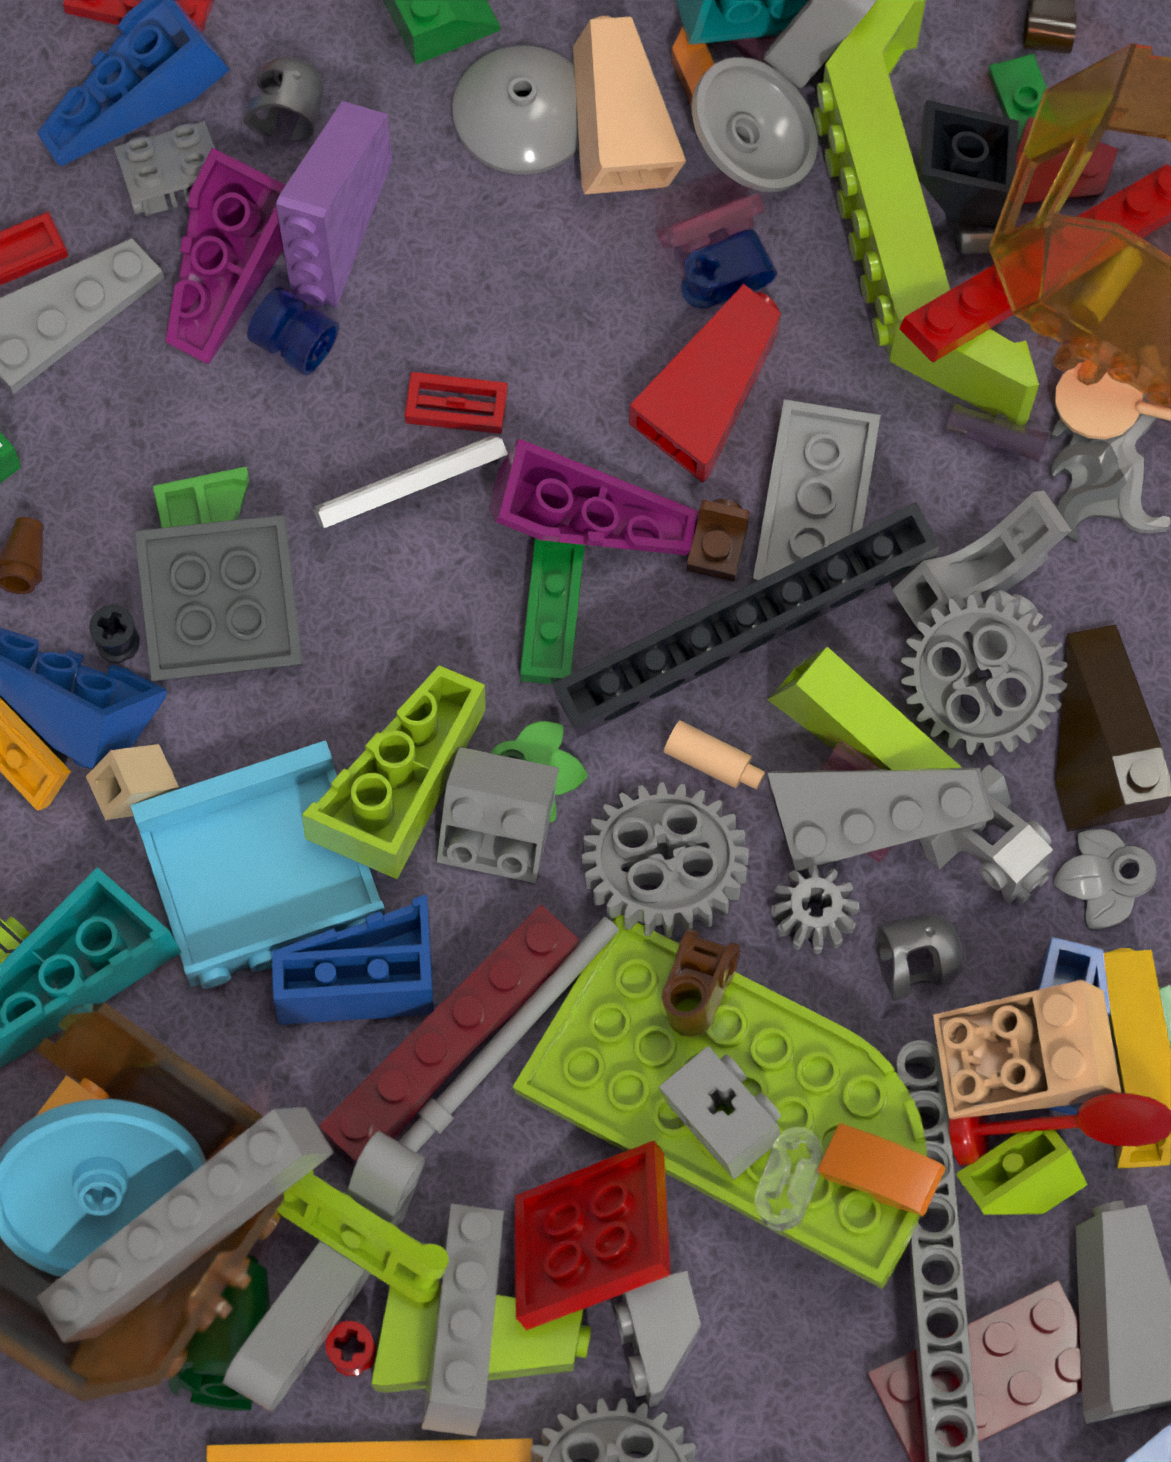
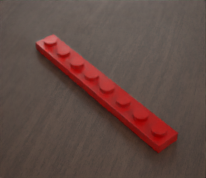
(982, 301)

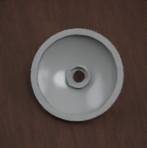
(754, 124)
(512, 130)

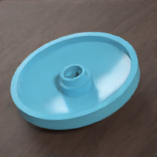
(85, 1176)

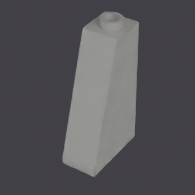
(1122, 1313)

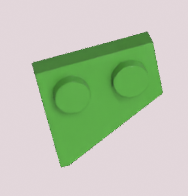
(202, 498)

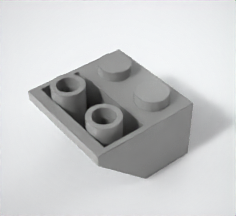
(497, 814)
(663, 1328)

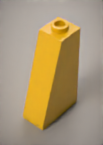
(1139, 1043)

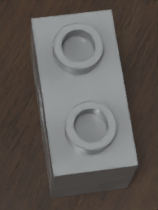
(732, 1139)

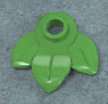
(541, 745)

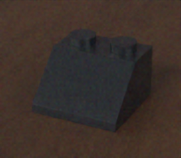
(968, 161)

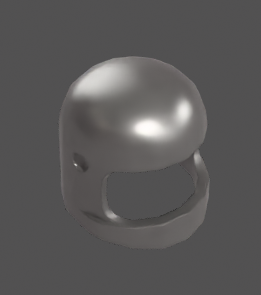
(289, 85)
(913, 933)

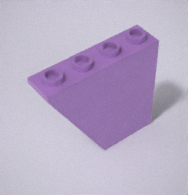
(332, 201)

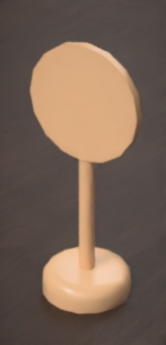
(1101, 408)

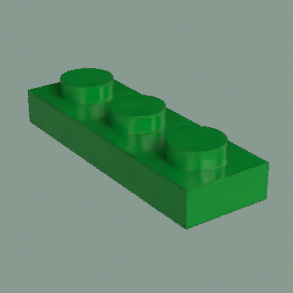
(552, 611)

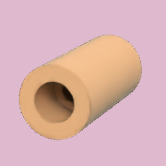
(712, 756)

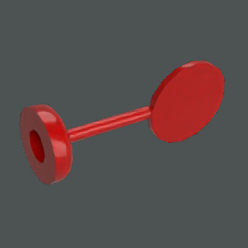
(1108, 1118)

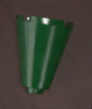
(216, 1347)

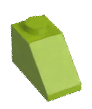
(1023, 1175)

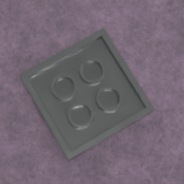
(218, 598)

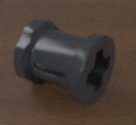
(107, 621)

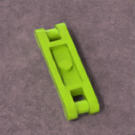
(365, 1238)

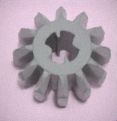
(795, 900)

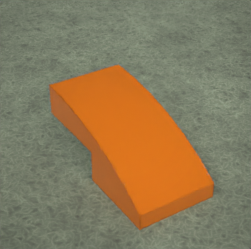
(882, 1169)

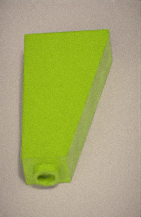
(842, 706)
(410, 1332)

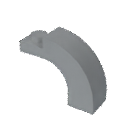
(990, 563)

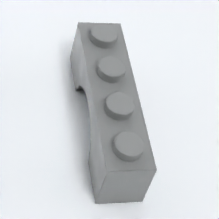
(464, 1321)

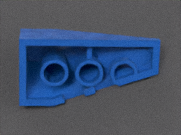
(146, 73)
(74, 705)

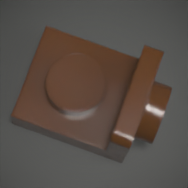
(718, 539)

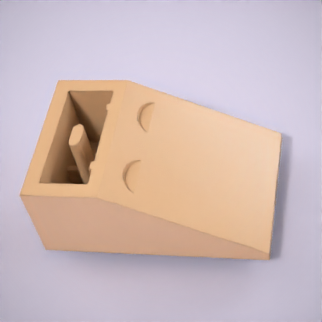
(1027, 1051)

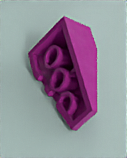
(226, 253)
(580, 505)

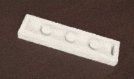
(409, 481)

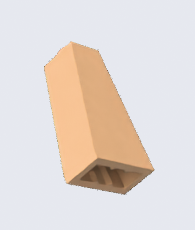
(620, 112)

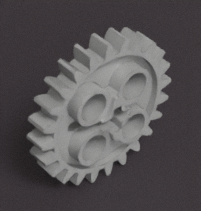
(1026, 659)
(678, 895)
(611, 1435)

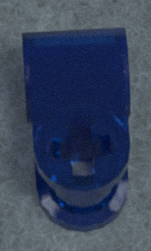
(726, 268)

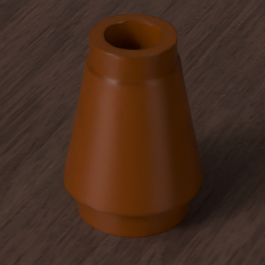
(22, 557)

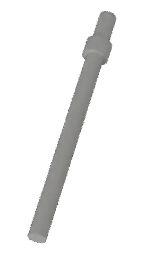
(437, 1113)

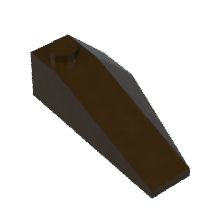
(1108, 745)

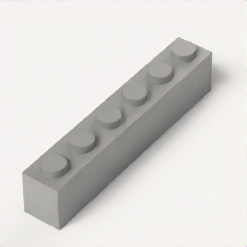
(185, 1224)

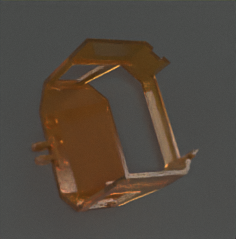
(1084, 277)

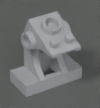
(1015, 861)

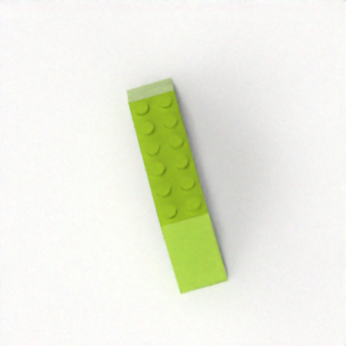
(892, 219)

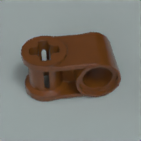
(701, 973)

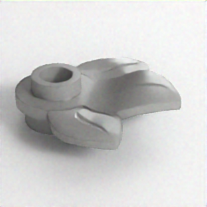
(1098, 877)

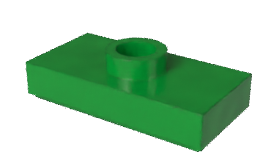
(1018, 88)

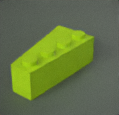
(394, 785)

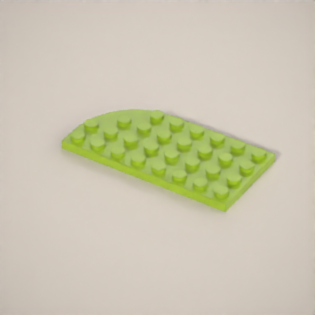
(616, 1048)

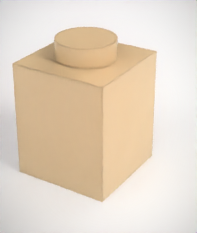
(129, 778)

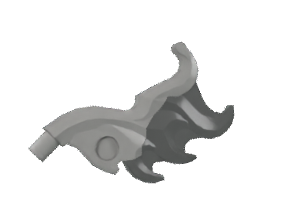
(1105, 479)

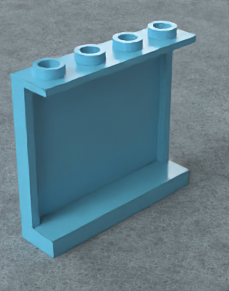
(240, 867)

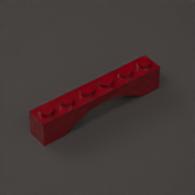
(449, 1035)

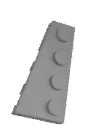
(67, 307)
(857, 812)

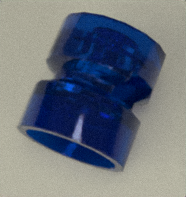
(287, 327)

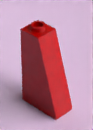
(705, 386)

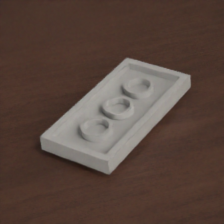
(815, 482)

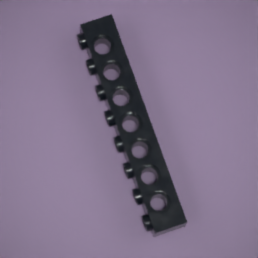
(746, 619)

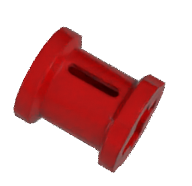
(341, 1336)

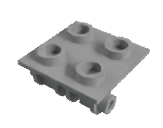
(163, 165)

